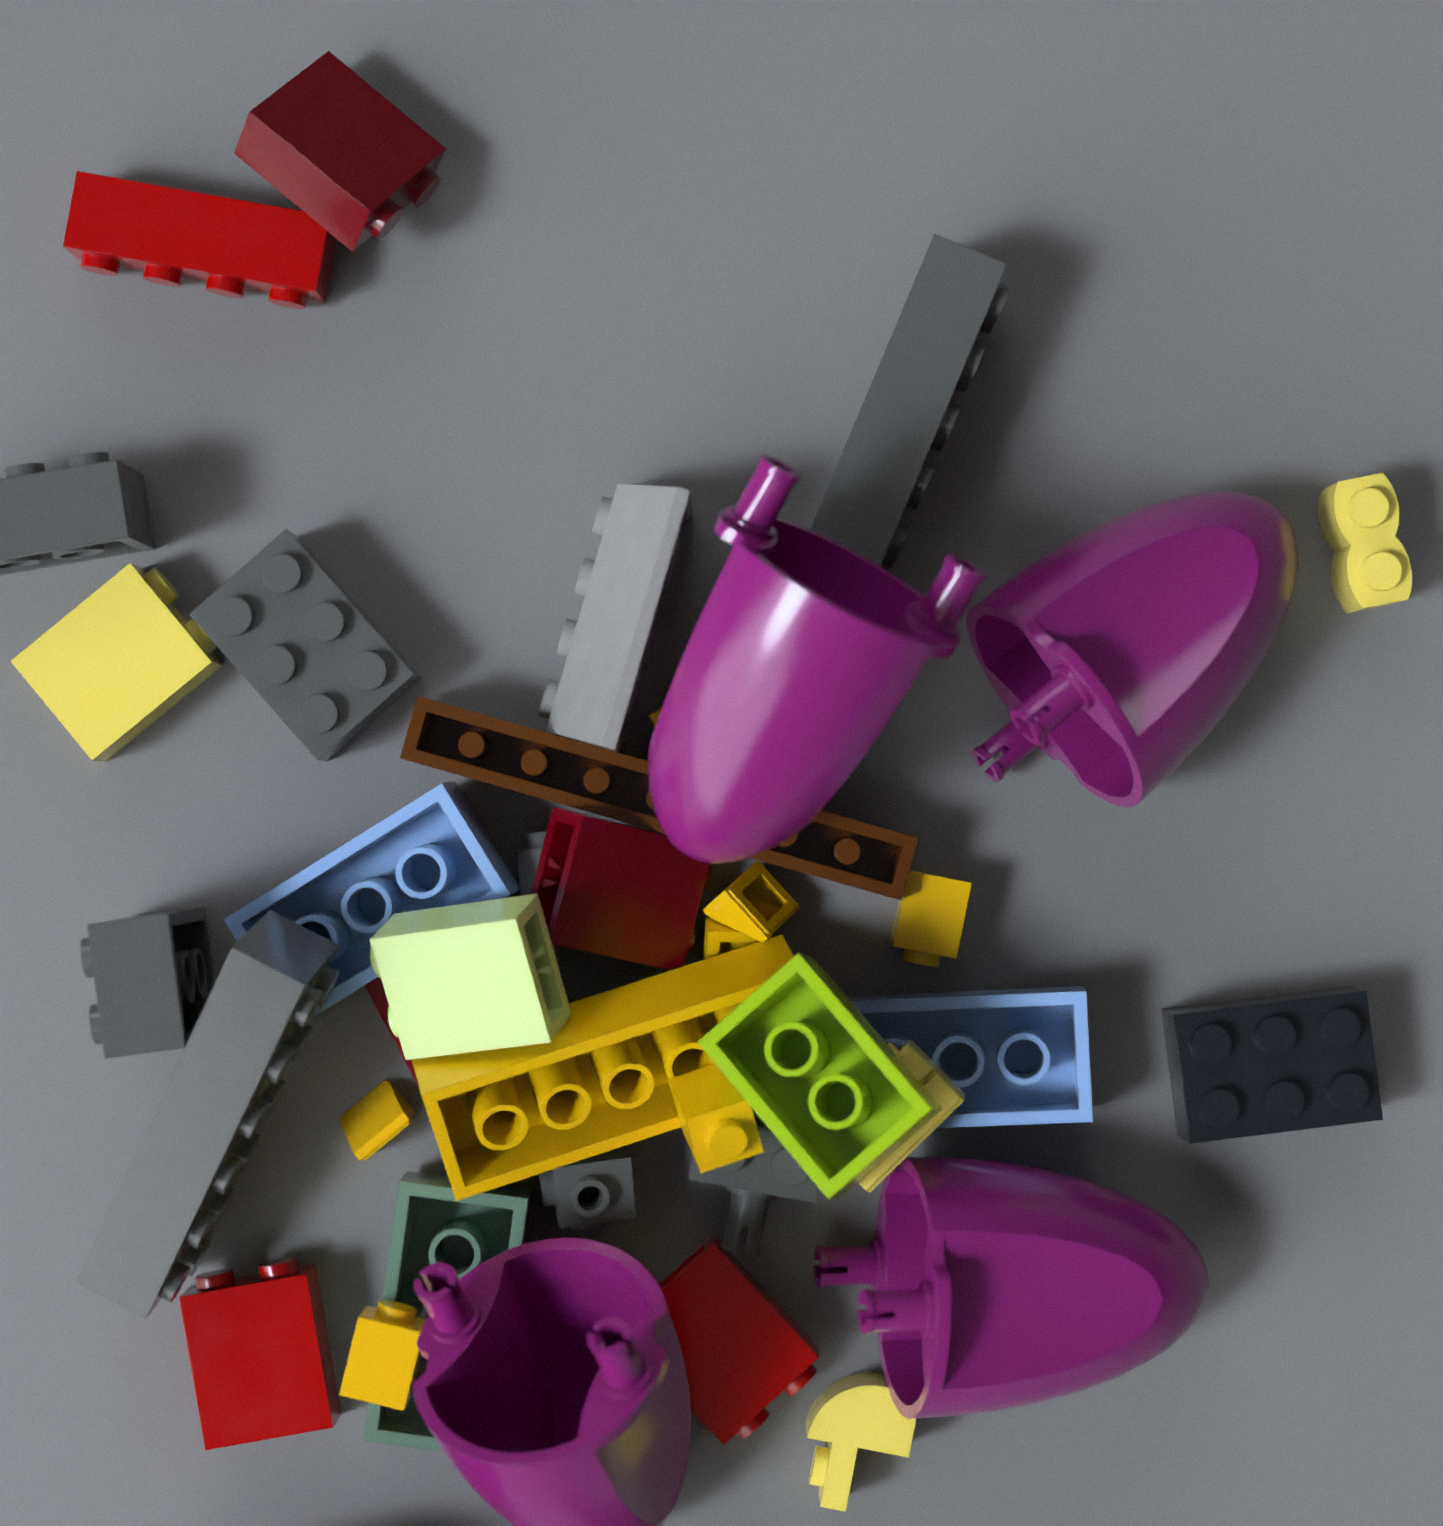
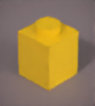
(930, 918)
(714, 1118)
(384, 1355)

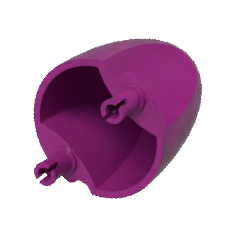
(1135, 638)
(788, 676)
(1013, 1284)
(557, 1384)

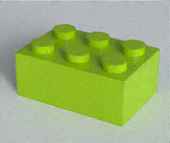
(819, 1075)

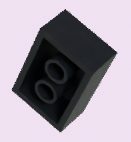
(1272, 1064)

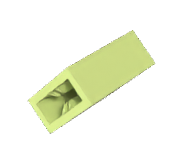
(470, 977)

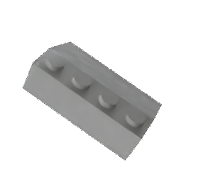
(619, 614)

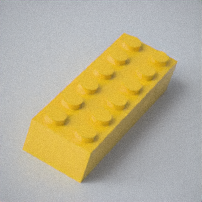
(597, 1080)

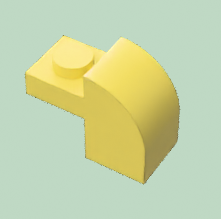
(853, 1416)

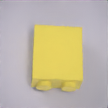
(118, 661)

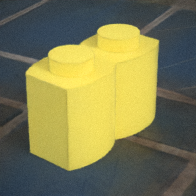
(1361, 527)

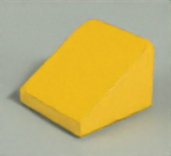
(753, 904)
(376, 1119)

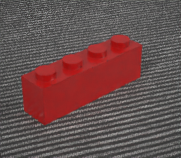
(198, 238)

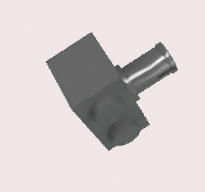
(752, 1185)

